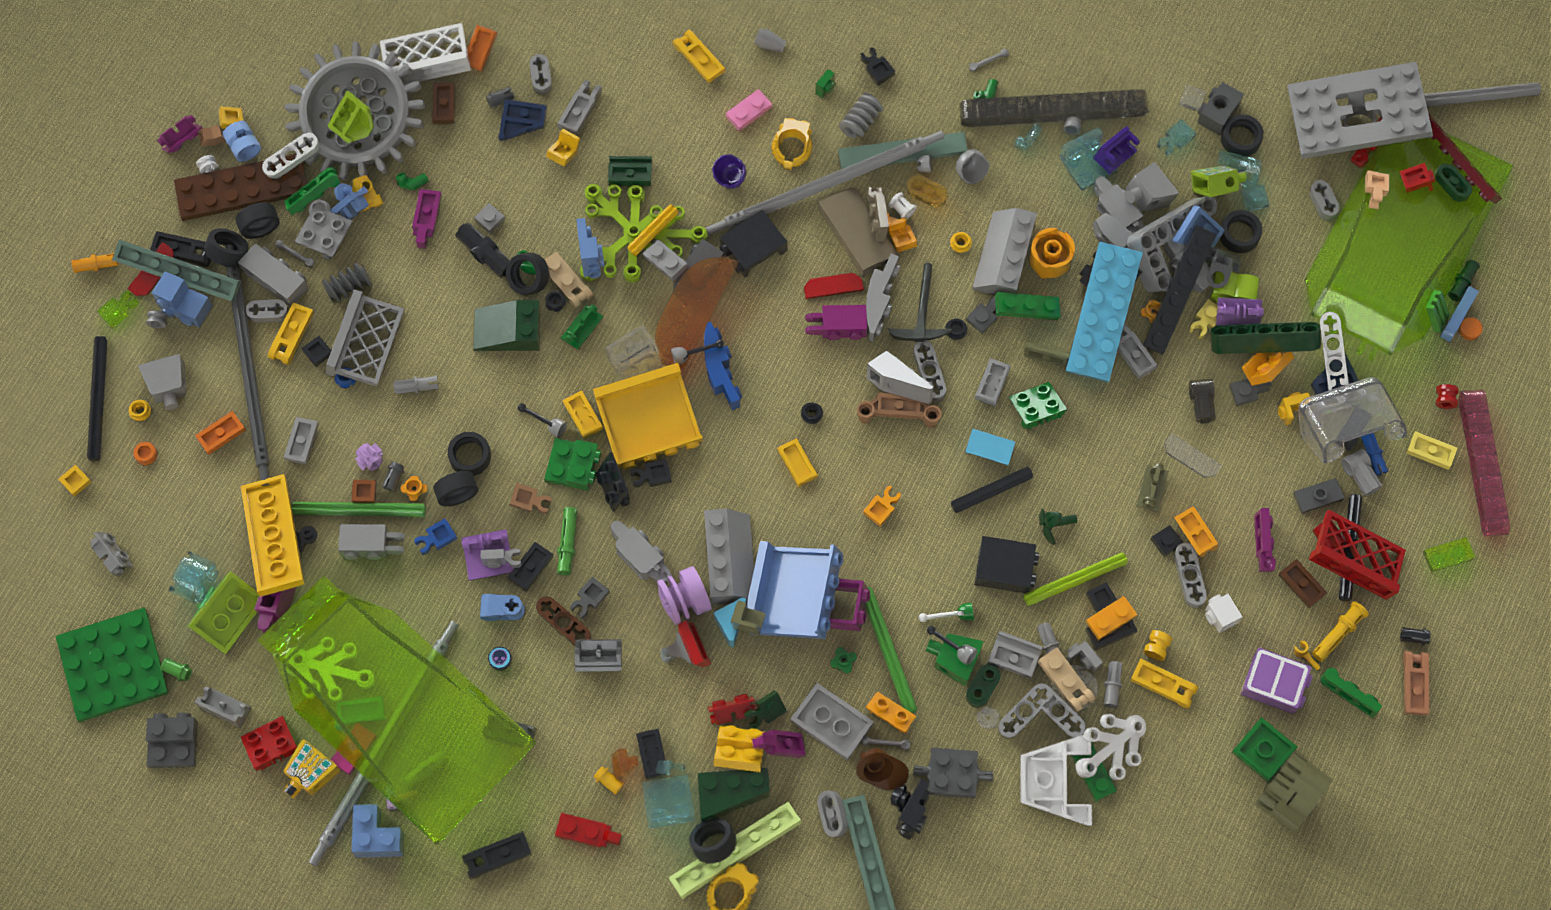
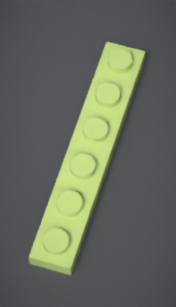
(748, 842)

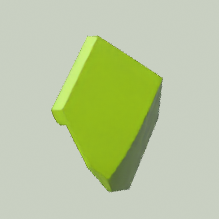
(351, 119)

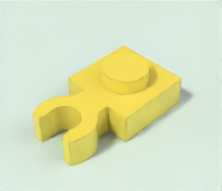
(1206, 318)

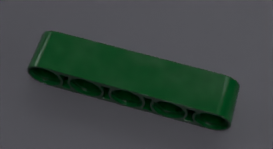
(1265, 337)

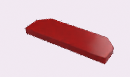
(146, 281)
(833, 285)

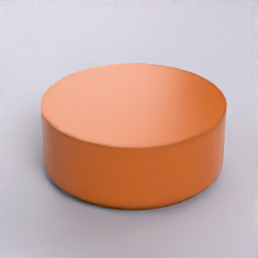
(1470, 328)
(145, 453)

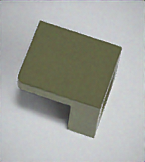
(747, 619)

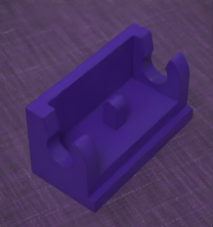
(1116, 150)

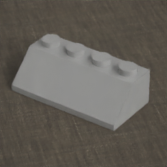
(1004, 251)
(729, 555)

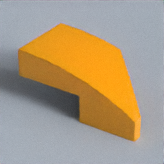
(901, 234)

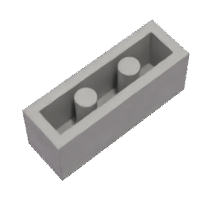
(273, 274)

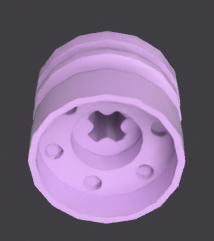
(683, 595)

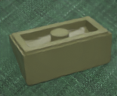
(1046, 353)

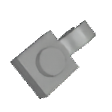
(499, 557)

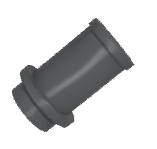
(499, 97)
(393, 476)

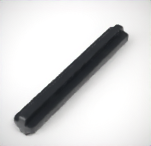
(991, 490)

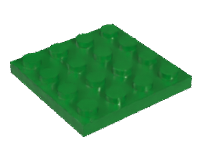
(111, 664)

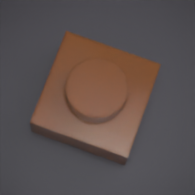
(364, 491)

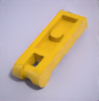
(699, 56)
(290, 333)
(1164, 683)

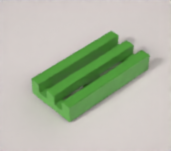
(1438, 311)

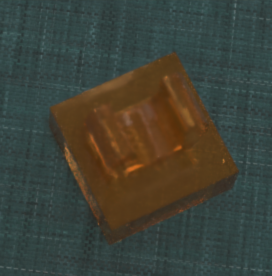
(622, 763)

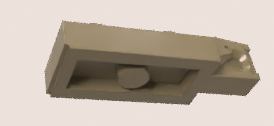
(879, 213)

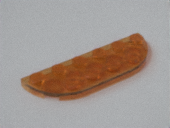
(692, 306)

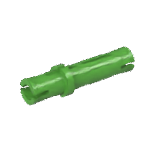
(566, 550)

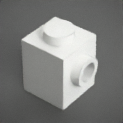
(1222, 612)

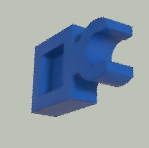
(438, 535)

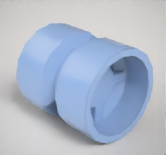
(242, 141)

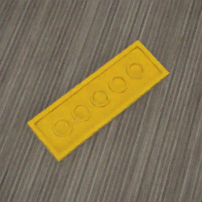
(272, 535)

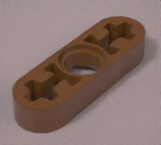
(555, 606)

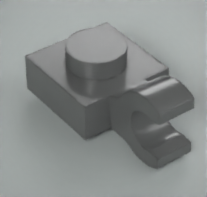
(983, 317)
(1245, 393)

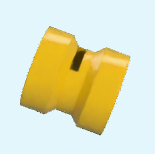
(1157, 646)

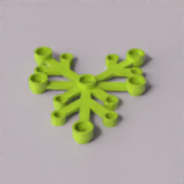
(610, 209)

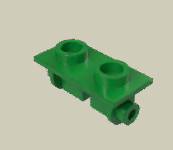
(582, 326)

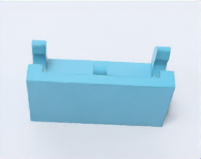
(990, 447)

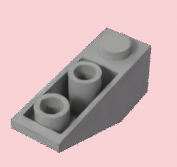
(896, 378)

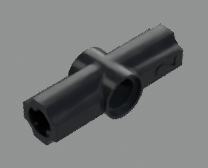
(483, 249)

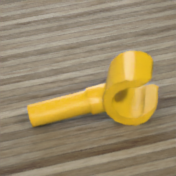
(1306, 655)

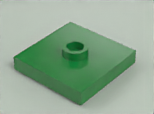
(1264, 749)

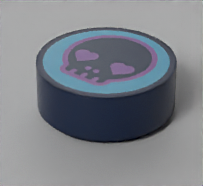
(499, 658)

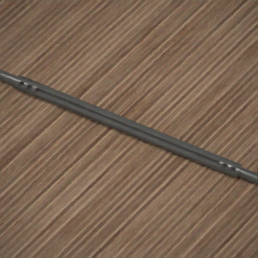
(249, 376)

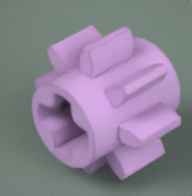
(369, 456)

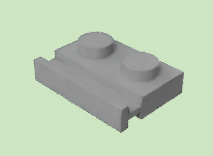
(1015, 654)

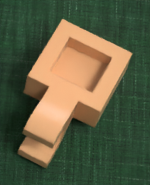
(1378, 186)

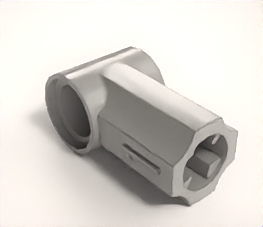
(1359, 467)

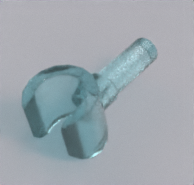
(665, 767)

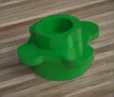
(845, 666)

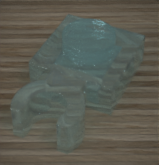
(1178, 136)
(1254, 195)

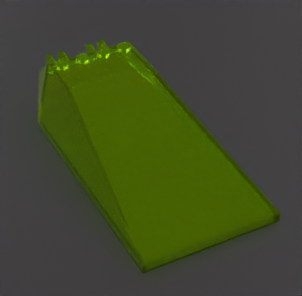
(1391, 259)

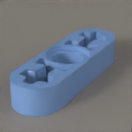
(1459, 314)

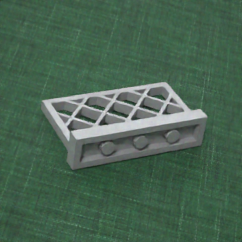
(346, 332)

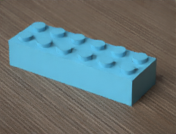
(1104, 312)

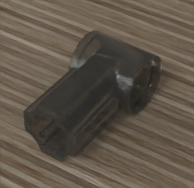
(1202, 394)

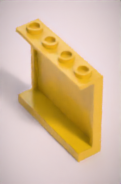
(647, 416)

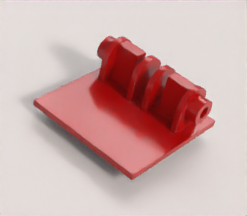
(269, 743)

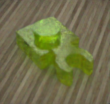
(115, 311)

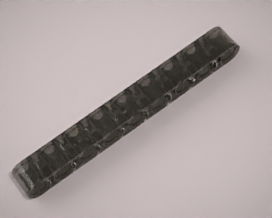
(1053, 108)

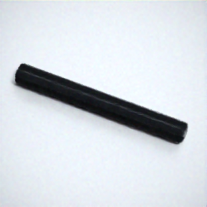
(1353, 515)

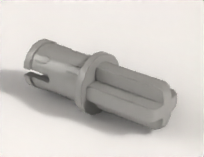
(415, 385)
(1047, 637)
(1113, 684)

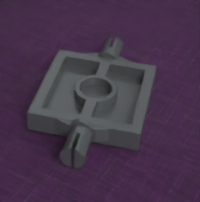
(953, 773)

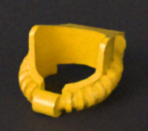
(795, 129)
(738, 875)

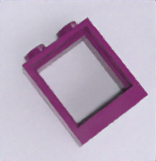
(860, 614)

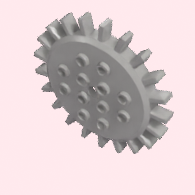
(374, 76)

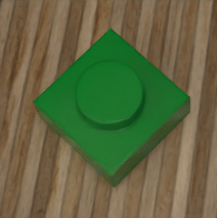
(825, 83)

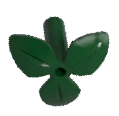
(1054, 519)

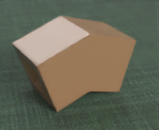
(211, 136)

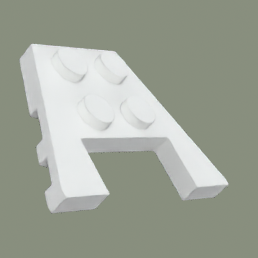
(1045, 780)

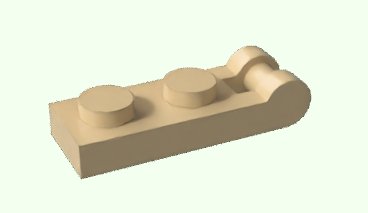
(567, 280)
(1066, 679)

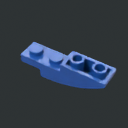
(717, 368)

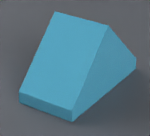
(723, 619)

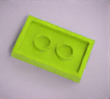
(226, 613)

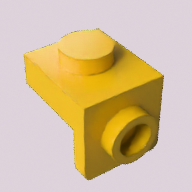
(564, 148)
(1289, 405)

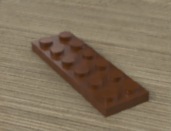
(235, 188)

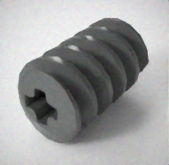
(346, 282)

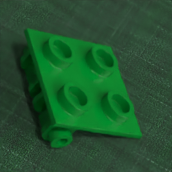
(1038, 404)

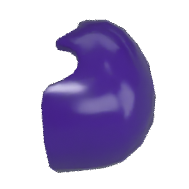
(729, 171)

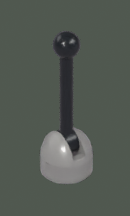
(681, 355)
(555, 426)
(965, 653)

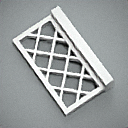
(428, 67)

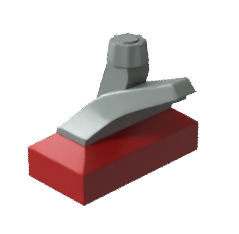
(687, 646)

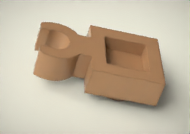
(525, 498)

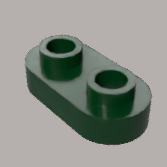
(1453, 182)
(984, 685)

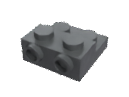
(171, 741)

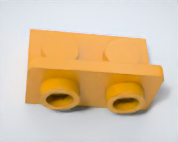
(1266, 366)

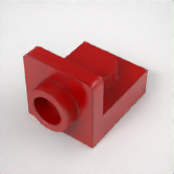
(1417, 177)

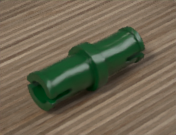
(1463, 280)

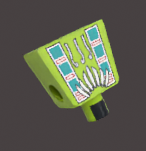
(1217, 180)

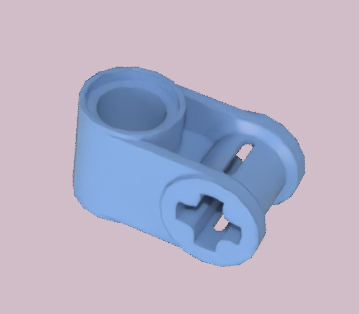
(497, 607)

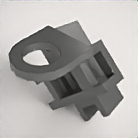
(1223, 262)

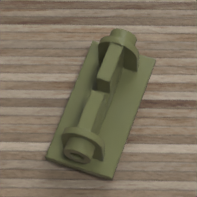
(1152, 487)

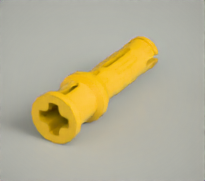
(1346, 624)

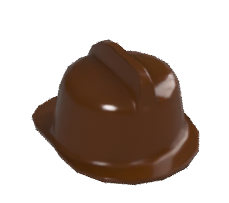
(882, 769)

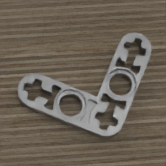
(1045, 705)

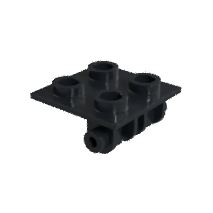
(613, 483)

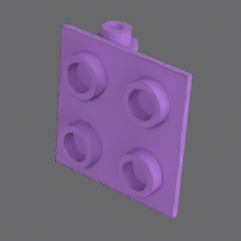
(1238, 311)
(488, 541)

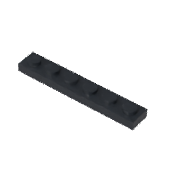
(1179, 289)

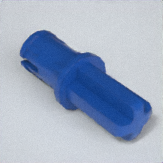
(1375, 453)

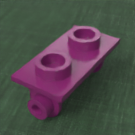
(173, 140)

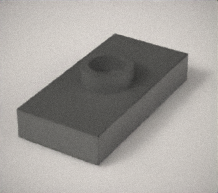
(1318, 495)

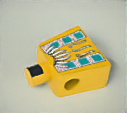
(308, 770)

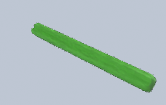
(359, 509)
(890, 654)

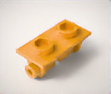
(890, 712)

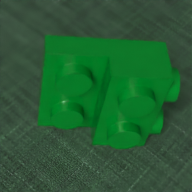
(573, 463)

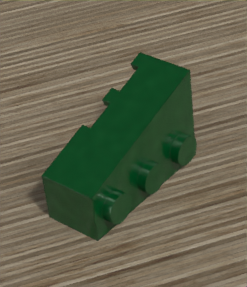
(730, 790)

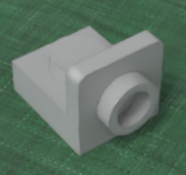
(1088, 659)

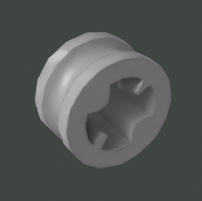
(156, 319)

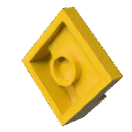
(736, 749)

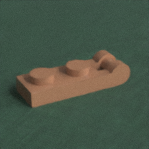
(1416, 683)

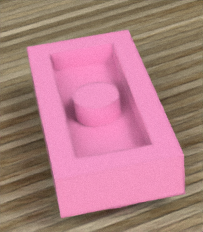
(749, 110)

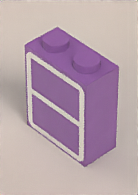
(1277, 681)

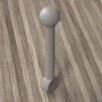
(973, 66)
(308, 261)
(905, 744)

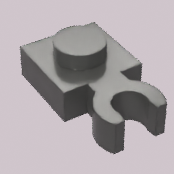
(591, 595)

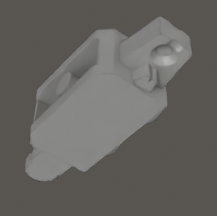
(1113, 202)
(638, 553)

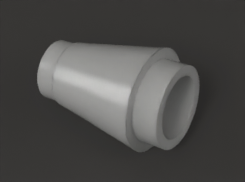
(770, 41)

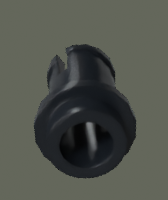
(1415, 635)

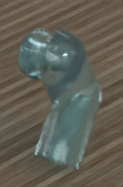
(1031, 137)

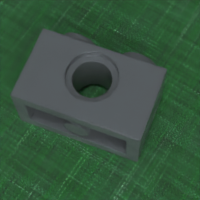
(1215, 118)

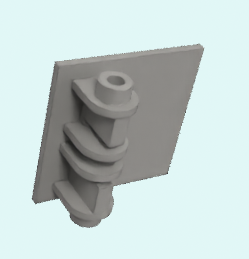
(323, 232)

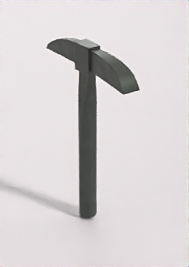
(920, 333)

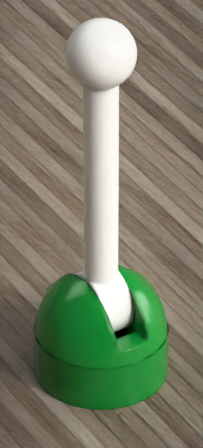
(964, 612)

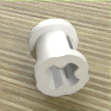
(902, 206)

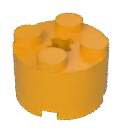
(1051, 253)

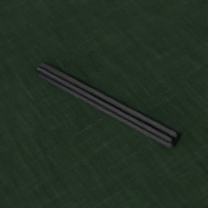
(97, 398)

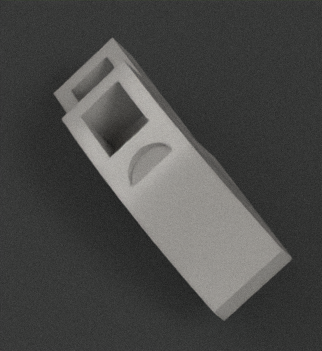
(878, 296)

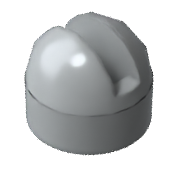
(1072, 125)
(925, 162)

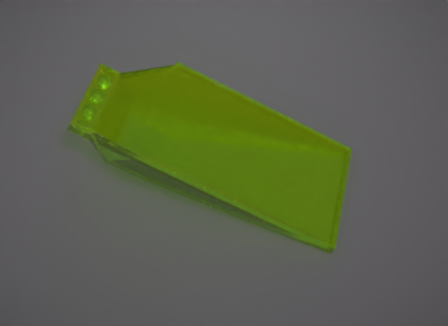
(393, 706)

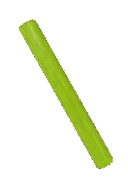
(1075, 579)

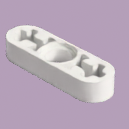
(300, 141)

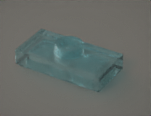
(1239, 162)

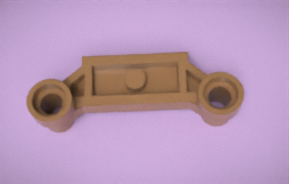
(898, 407)

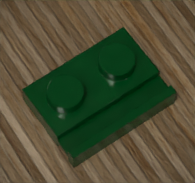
(630, 170)

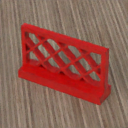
(1354, 569)

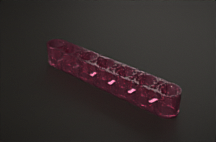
(1484, 463)

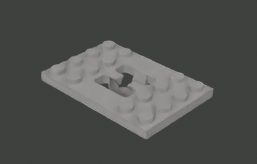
(1398, 102)

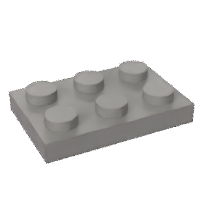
(832, 721)

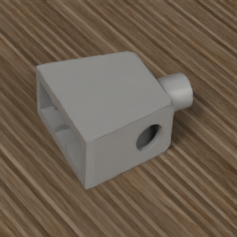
(1151, 189)
(165, 380)

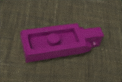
(426, 216)
(1264, 541)
(781, 743)

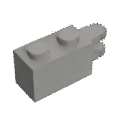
(367, 541)

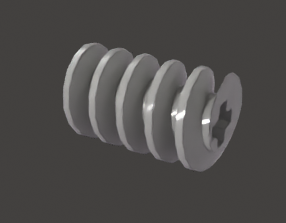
(861, 116)

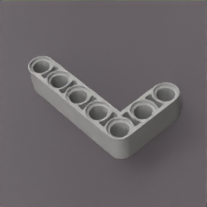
(1149, 238)

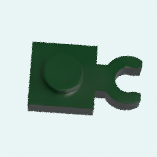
(768, 708)

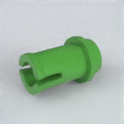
(176, 669)

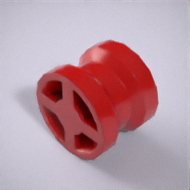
(1447, 396)

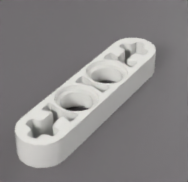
(1330, 355)

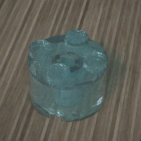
(193, 577)

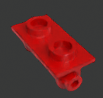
(722, 710)

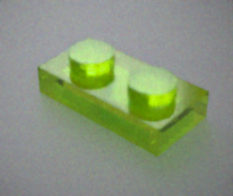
(1449, 554)

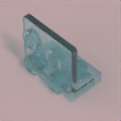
(1079, 160)
(668, 801)

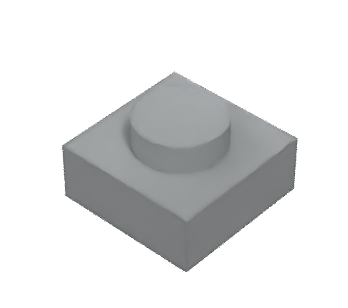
(489, 218)

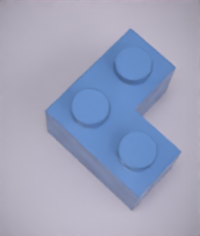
(180, 301)
(370, 838)

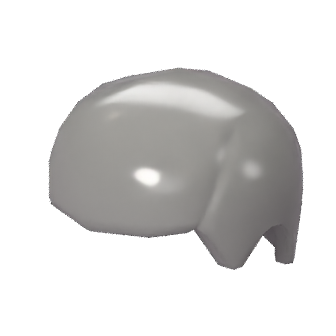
(972, 166)

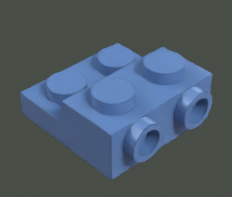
(590, 252)

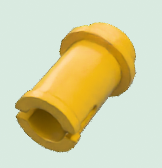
(608, 780)

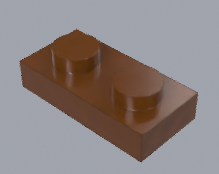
(443, 103)
(1302, 583)

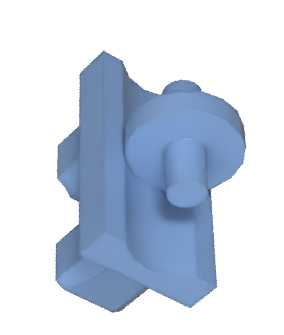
(350, 202)

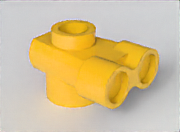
(371, 197)

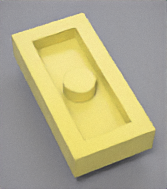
(1431, 450)

